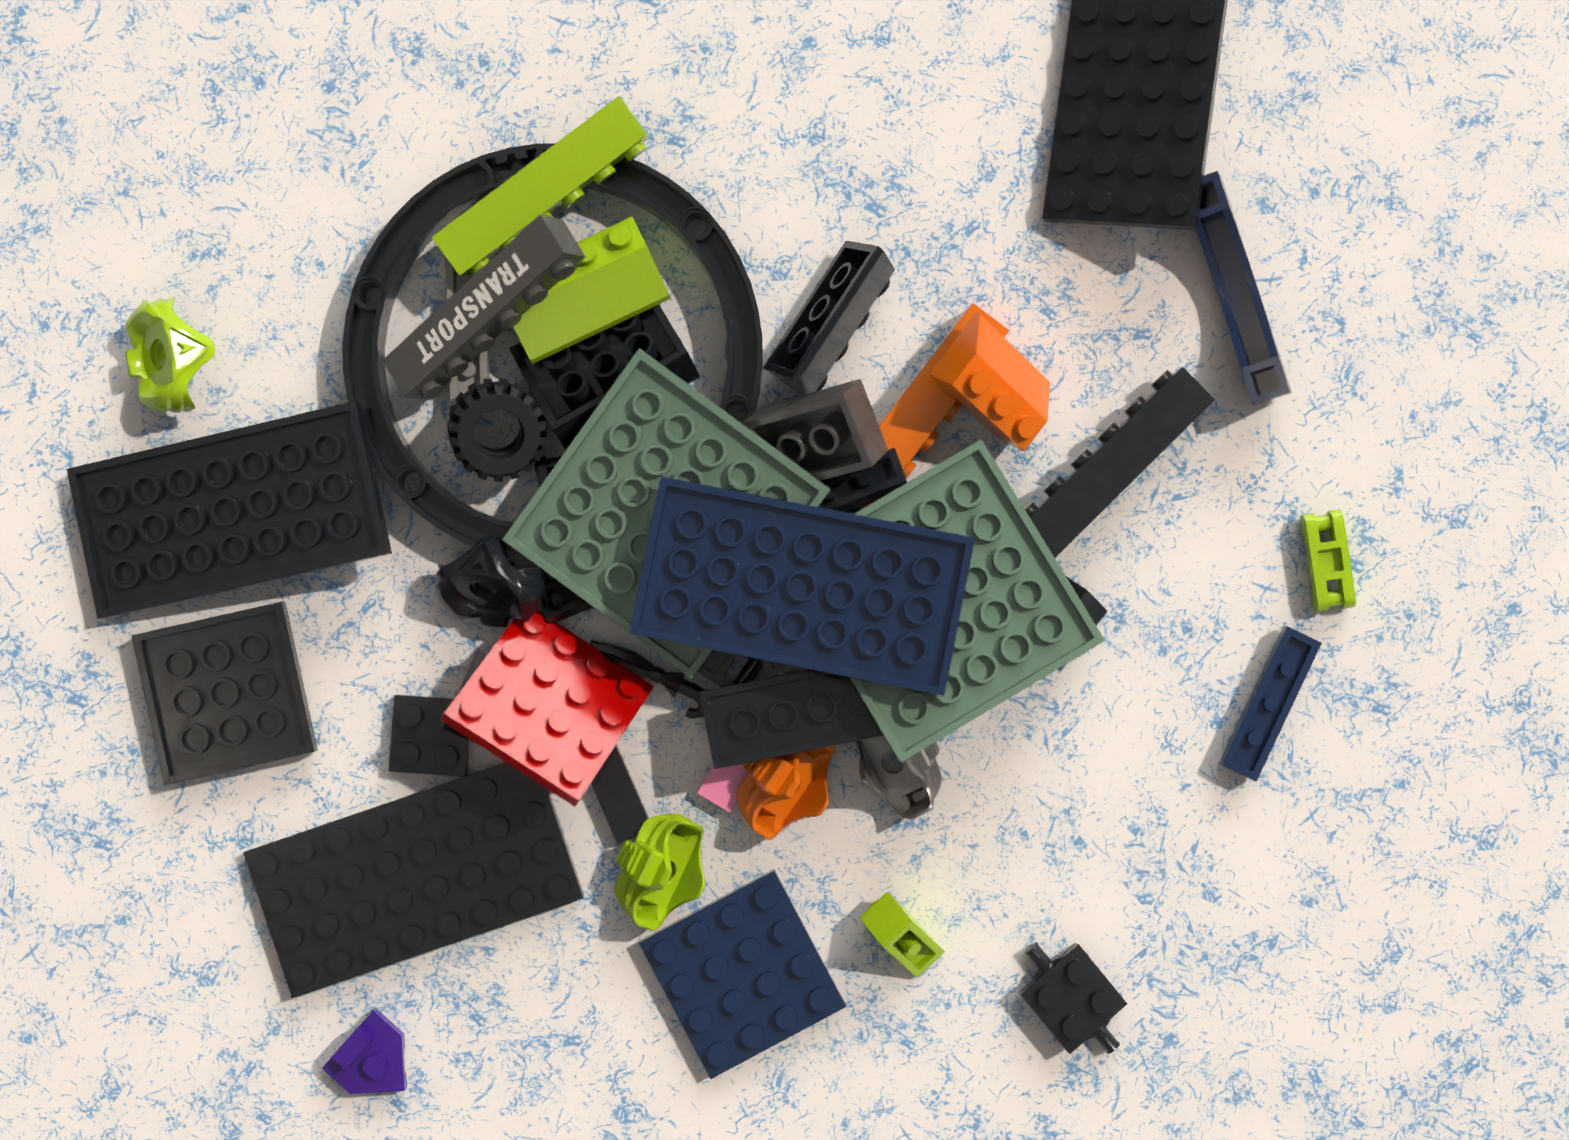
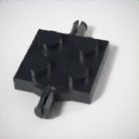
(1072, 998)

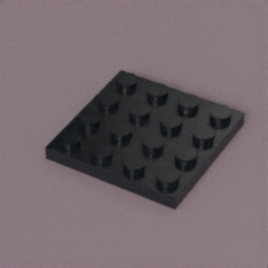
(224, 693)

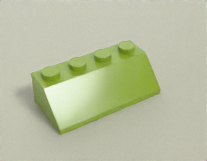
(605, 289)

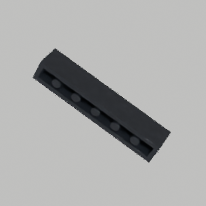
(1119, 459)

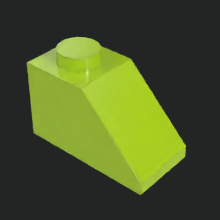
(901, 934)

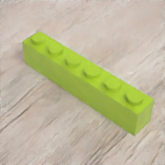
(543, 186)

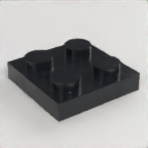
(421, 743)

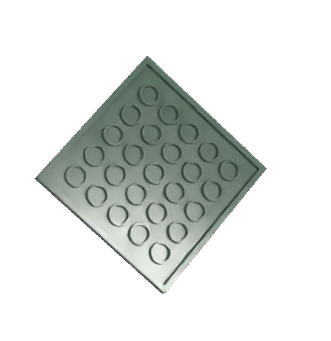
(599, 499)
(1015, 611)

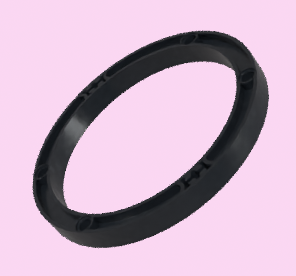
(437, 207)

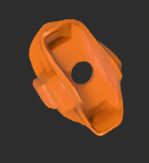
(784, 790)

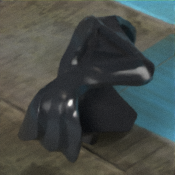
(489, 586)

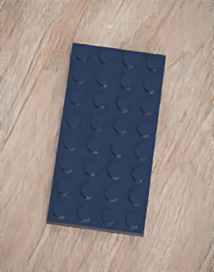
(802, 585)

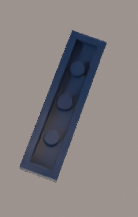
(1270, 703)

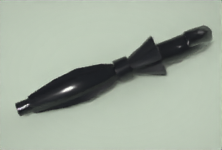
(672, 681)

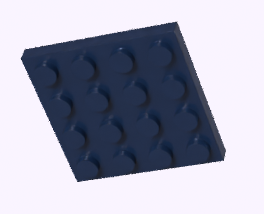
(742, 974)

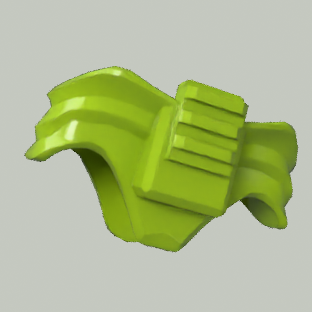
(164, 355)
(646, 883)

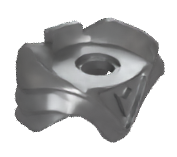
(907, 791)

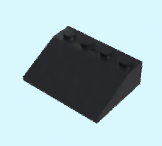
(578, 377)

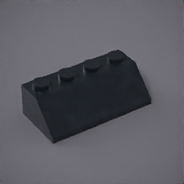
(830, 317)

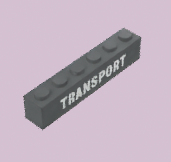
(484, 308)

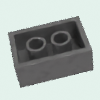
(824, 430)

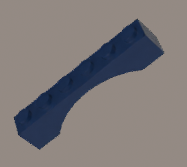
(1239, 295)

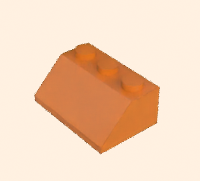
(995, 383)

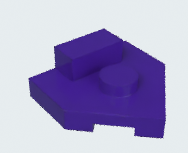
(371, 1058)

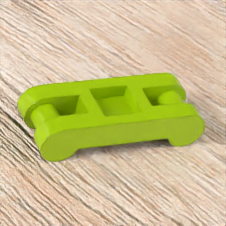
(1328, 560)

